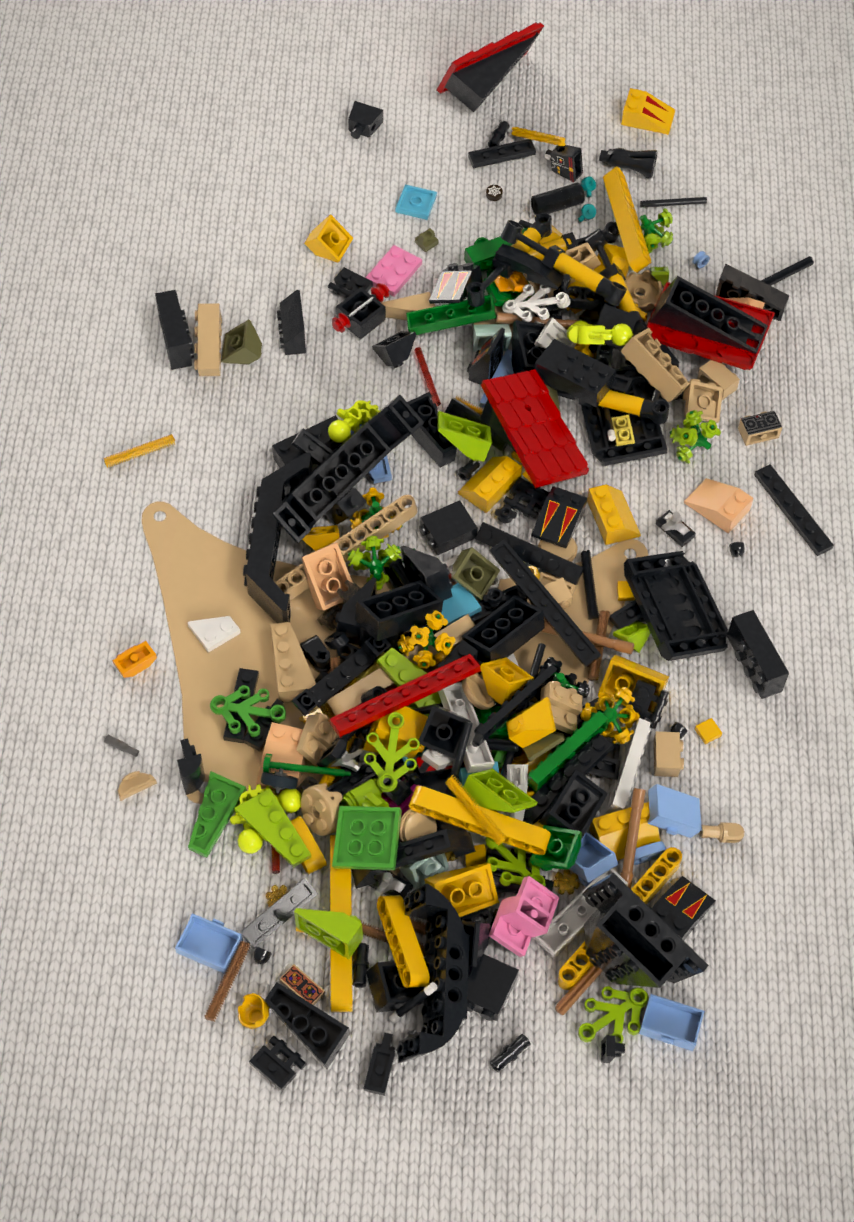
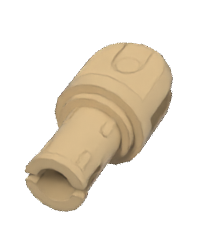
(723, 832)

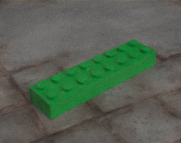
(449, 316)
(566, 751)

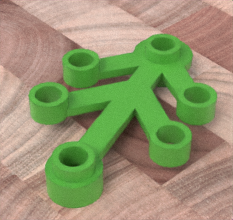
(246, 708)

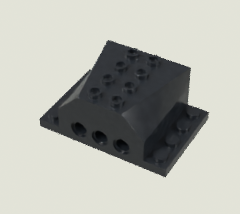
(633, 940)

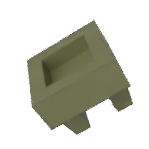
(427, 240)

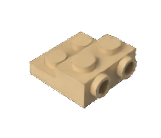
(703, 398)
(565, 705)
(316, 737)

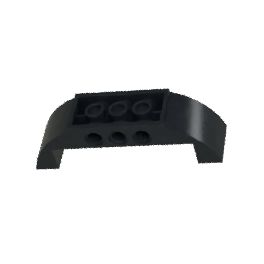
(448, 968)

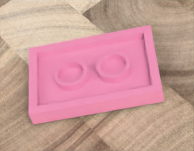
(395, 269)

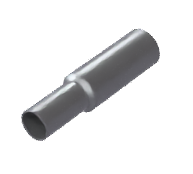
(121, 745)

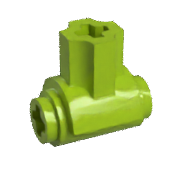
(365, 795)

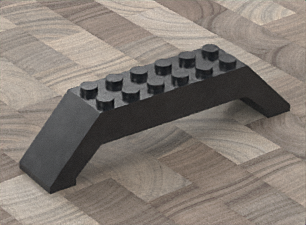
(346, 467)
(266, 537)

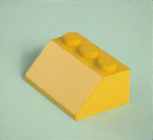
(491, 482)
(612, 514)
(625, 674)
(613, 830)

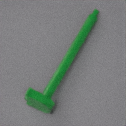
(268, 764)

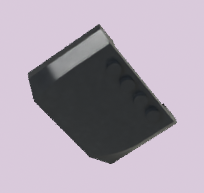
(646, 434)
(681, 623)

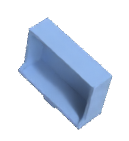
(674, 811)
(593, 859)
(208, 943)
(671, 1022)

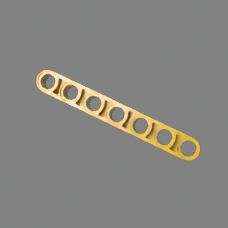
(452, 811)

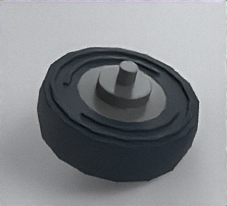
(279, 780)

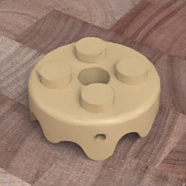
(646, 285)
(320, 809)

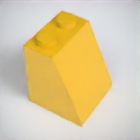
(412, 728)

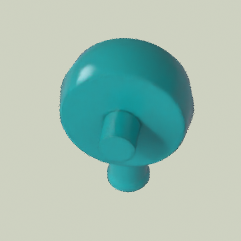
(588, 185)
(587, 212)

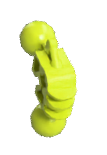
(585, 333)
(358, 414)
(249, 839)

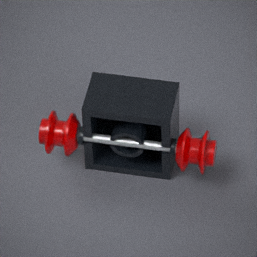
(361, 311)

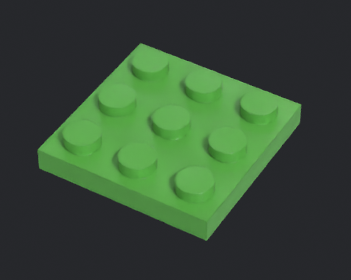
(367, 838)

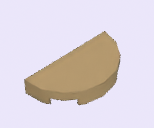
(134, 783)

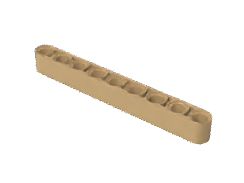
(350, 539)
(351, 696)

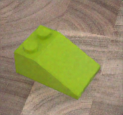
(468, 436)
(496, 792)
(332, 929)

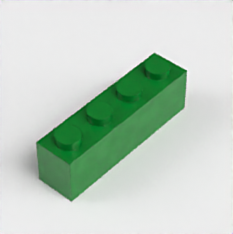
(484, 252)

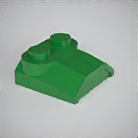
(561, 849)

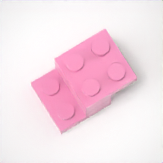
(524, 916)

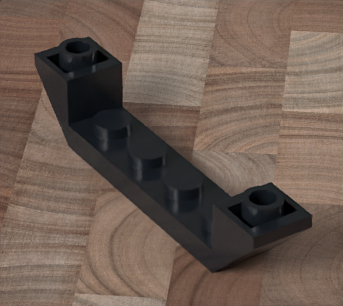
(341, 676)
(420, 849)

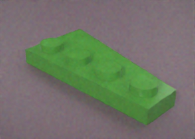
(215, 812)

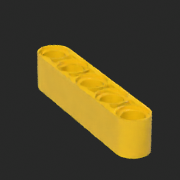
(403, 942)

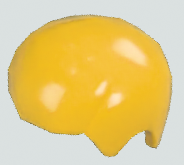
(253, 1011)

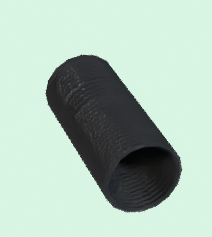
(558, 199)

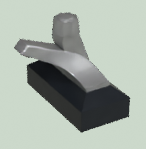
(675, 528)
(338, 756)
(391, 885)

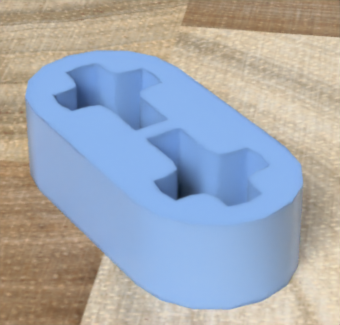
(649, 852)

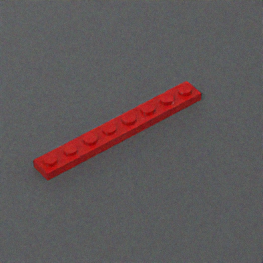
(404, 695)

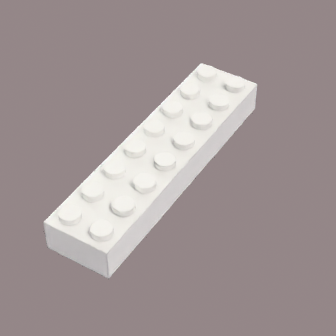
(475, 757)
(628, 767)
(570, 921)

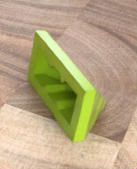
(660, 274)
(634, 633)

